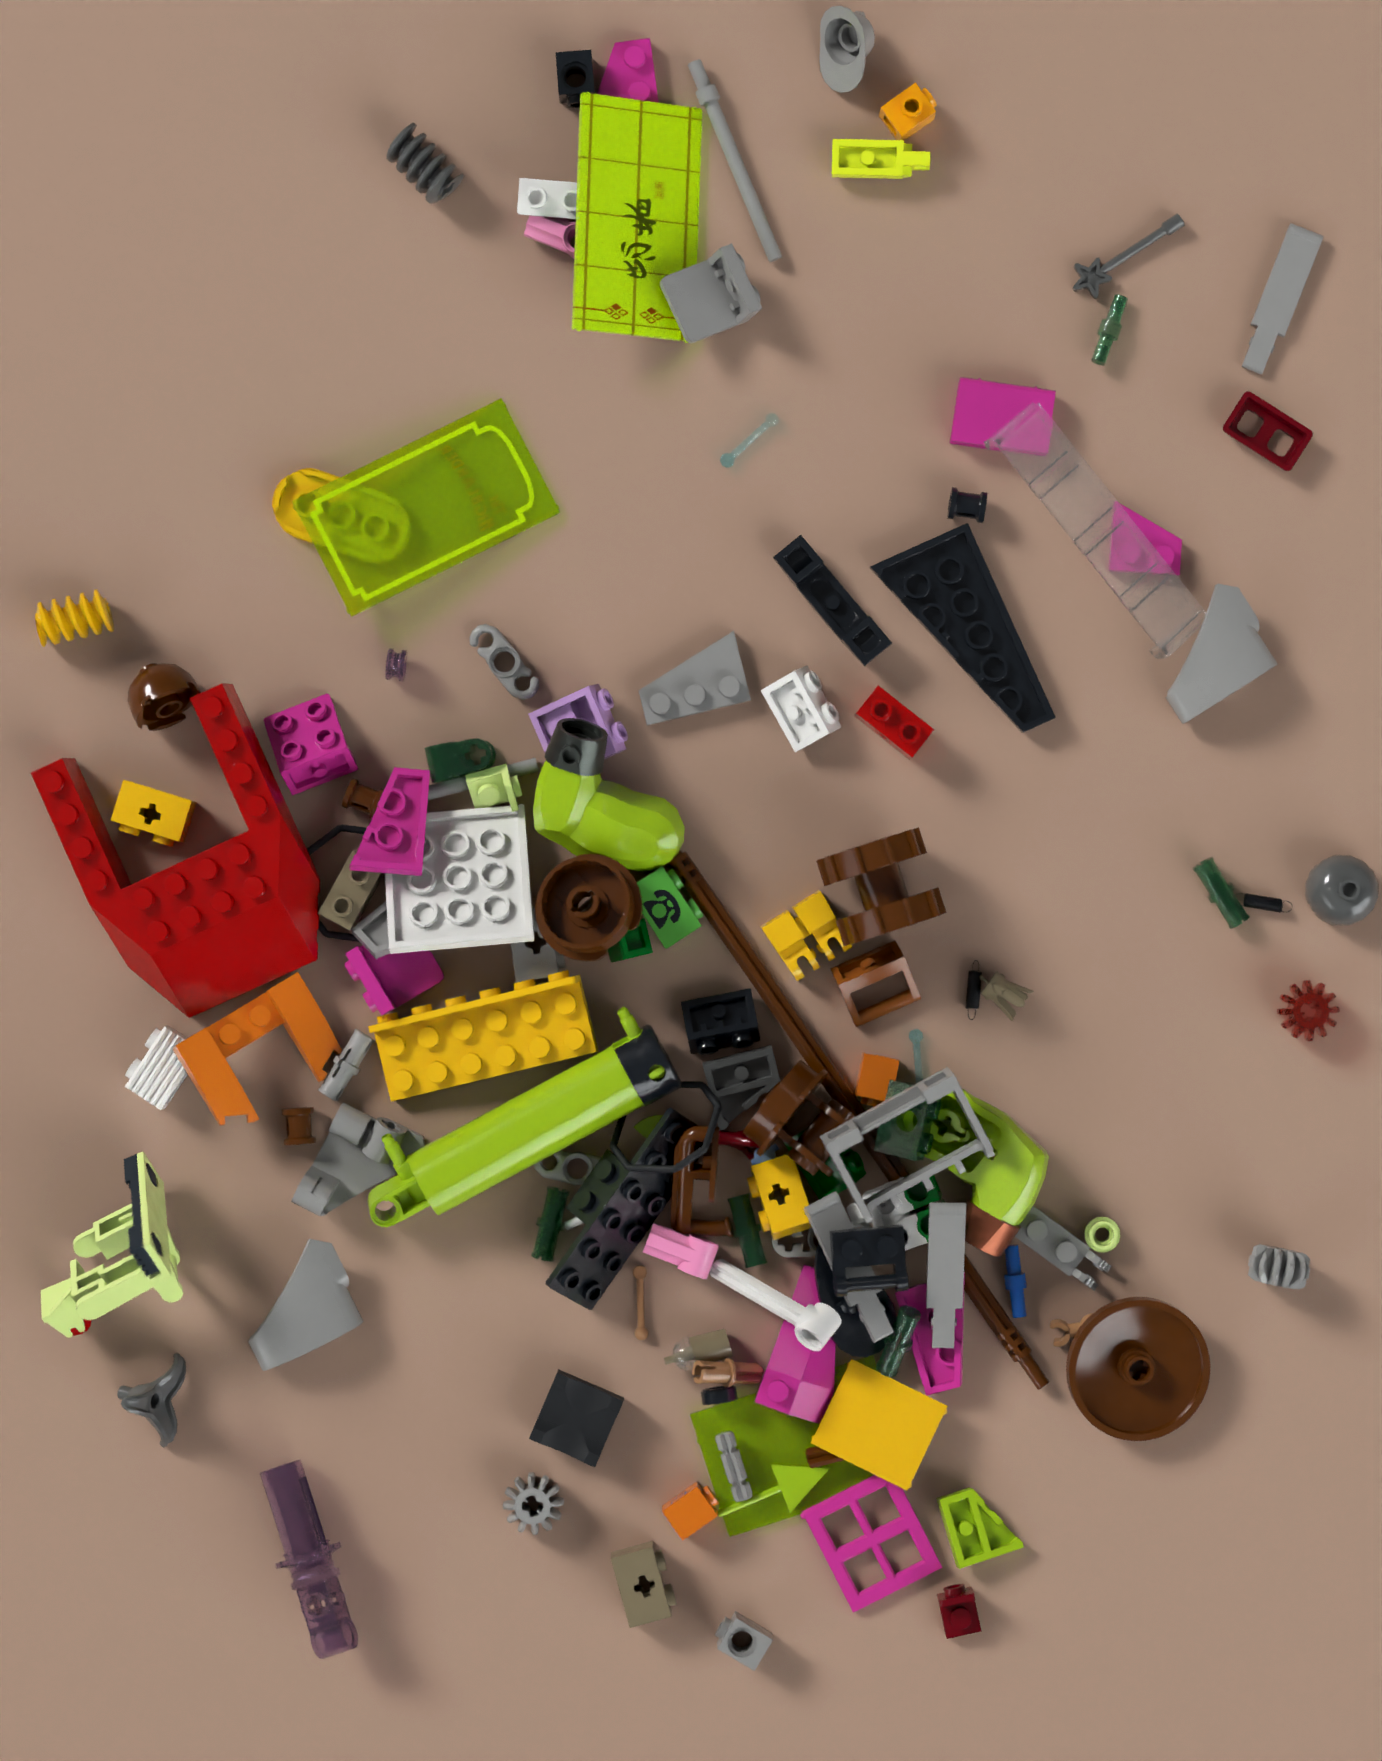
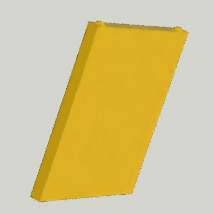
(879, 1425)

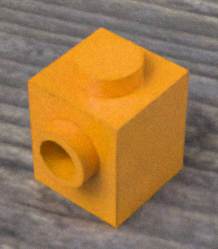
(908, 112)

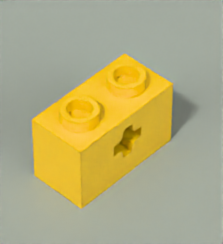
(174, 810)
(783, 1176)

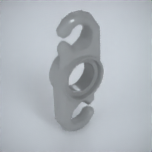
(500, 645)
(560, 1171)

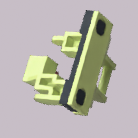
(154, 1262)

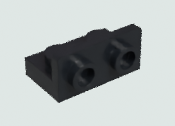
(720, 1022)

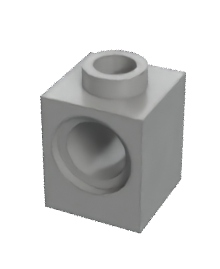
(754, 1651)

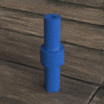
(1015, 1281)

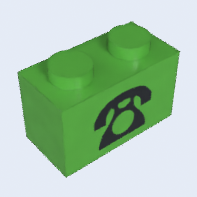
(666, 908)

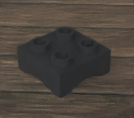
(576, 1418)

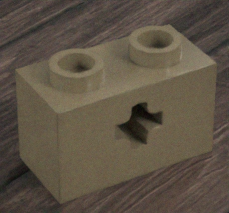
(350, 895)
(641, 1605)

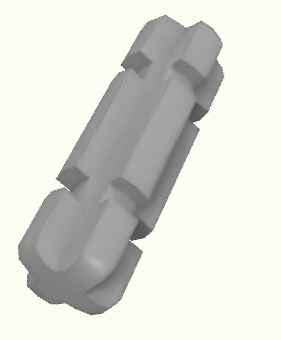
(733, 1466)

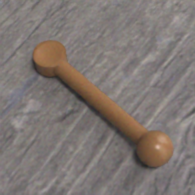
(640, 1273)

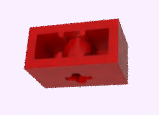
(894, 722)

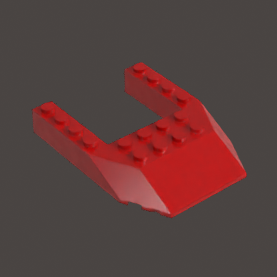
(214, 918)

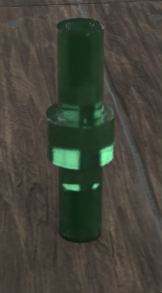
(1109, 329)

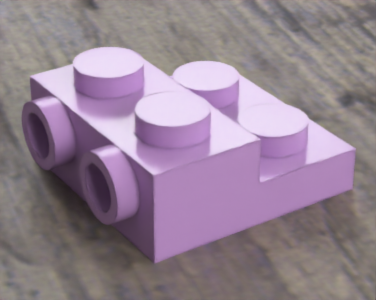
(586, 704)

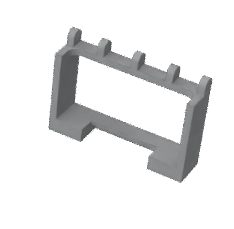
(927, 1090)

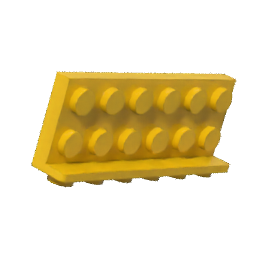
(484, 1036)

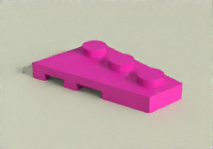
(397, 830)
(938, 1367)

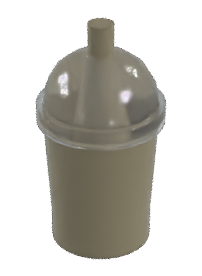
(703, 1347)

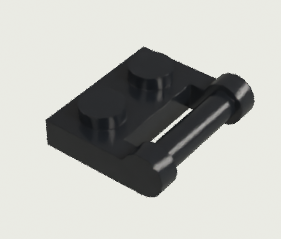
(868, 1248)

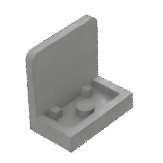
(711, 295)

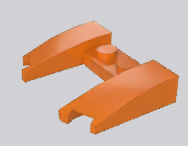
(206, 1051)

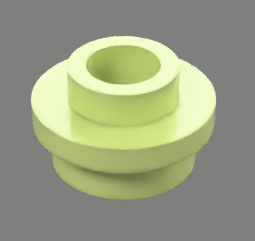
(1107, 1244)

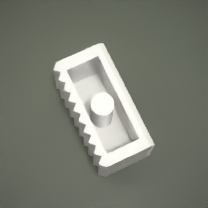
(160, 1071)

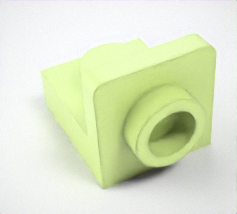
(494, 787)

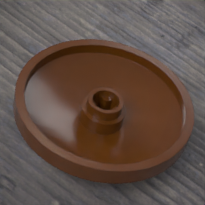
(1138, 1368)

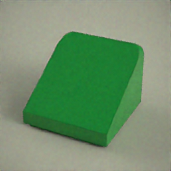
(632, 944)

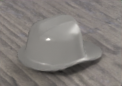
(843, 47)

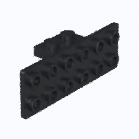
(617, 1213)

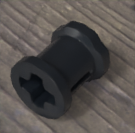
(967, 505)

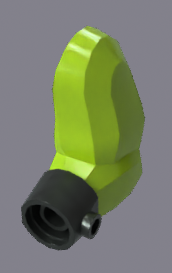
(599, 814)

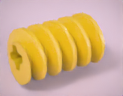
(72, 618)

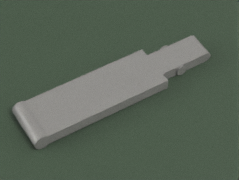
(1281, 294)
(828, 1216)
(945, 1269)

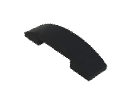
(831, 601)

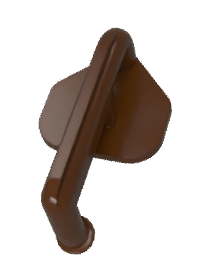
(684, 1182)

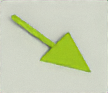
(793, 1483)

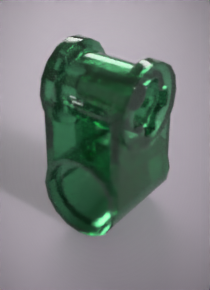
(453, 759)

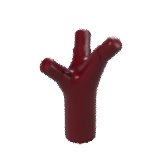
(738, 1141)

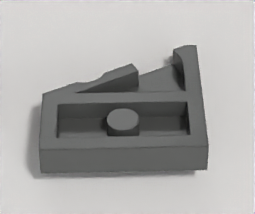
(741, 1080)

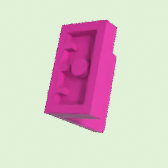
(309, 744)

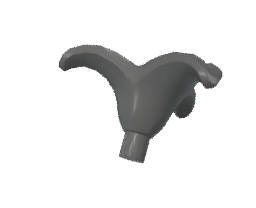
(154, 1400)

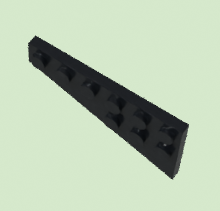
(960, 606)

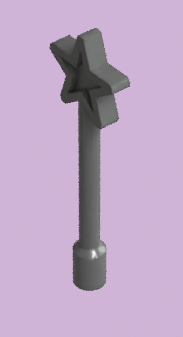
(1095, 275)

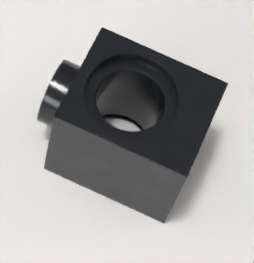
(569, 63)

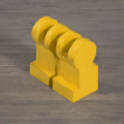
(787, 934)

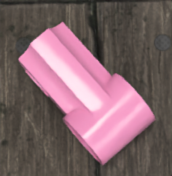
(552, 232)
(689, 1252)

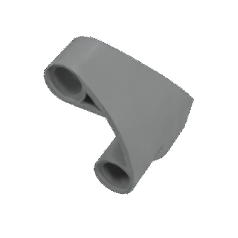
(1222, 657)
(351, 1159)
(309, 1310)

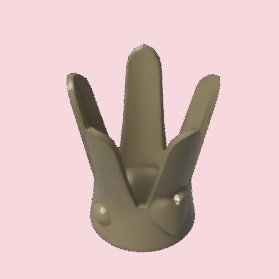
(1000, 990)

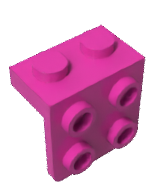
(392, 977)

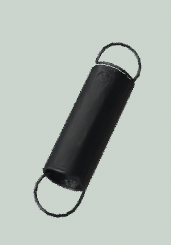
(1263, 902)
(973, 990)

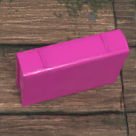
(988, 405)

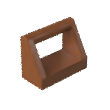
(870, 969)

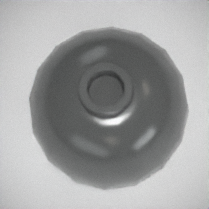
(1341, 890)

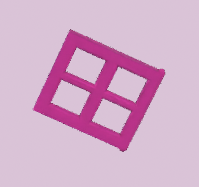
(871, 1540)

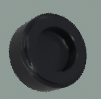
(718, 1395)

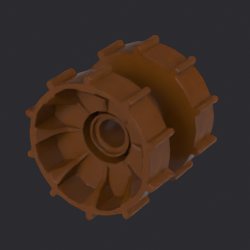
(881, 886)

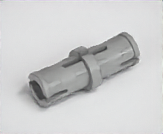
(346, 1065)

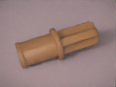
(727, 1372)

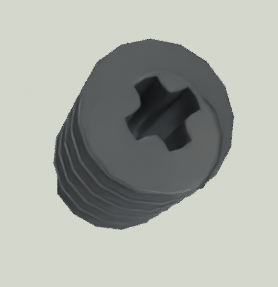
(422, 166)

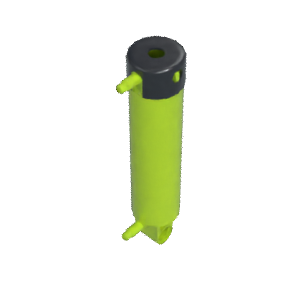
(527, 1127)

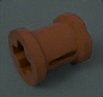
(361, 798)
(298, 1126)

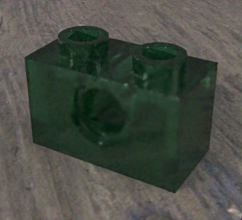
(896, 1139)

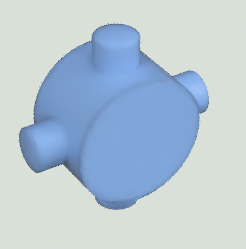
(768, 1155)

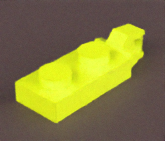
(876, 159)

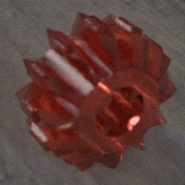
(1309, 1024)

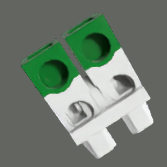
(914, 1222)

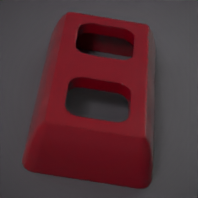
(1273, 420)

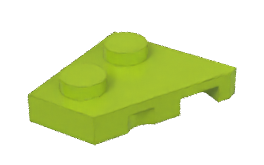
(974, 1528)

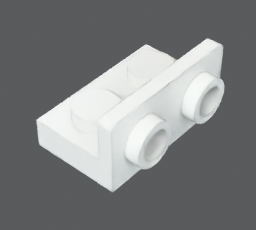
(547, 198)
(801, 708)

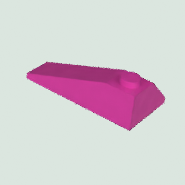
(795, 1376)

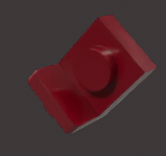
(958, 1611)

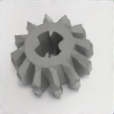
(1279, 1266)
(541, 1494)

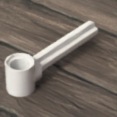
(812, 1323)

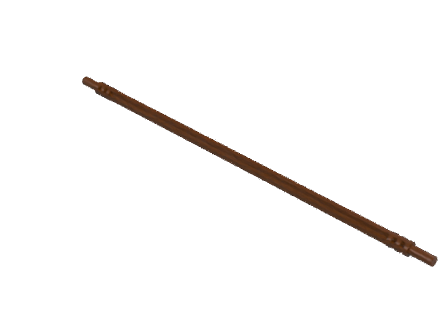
(839, 1090)

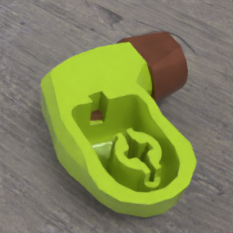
(1002, 1185)

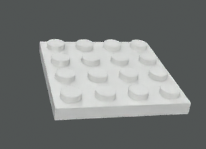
(470, 884)

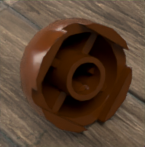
(161, 695)

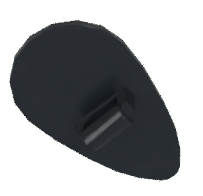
(852, 1333)

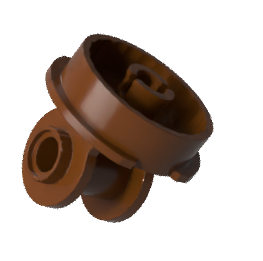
(601, 919)
(779, 1107)

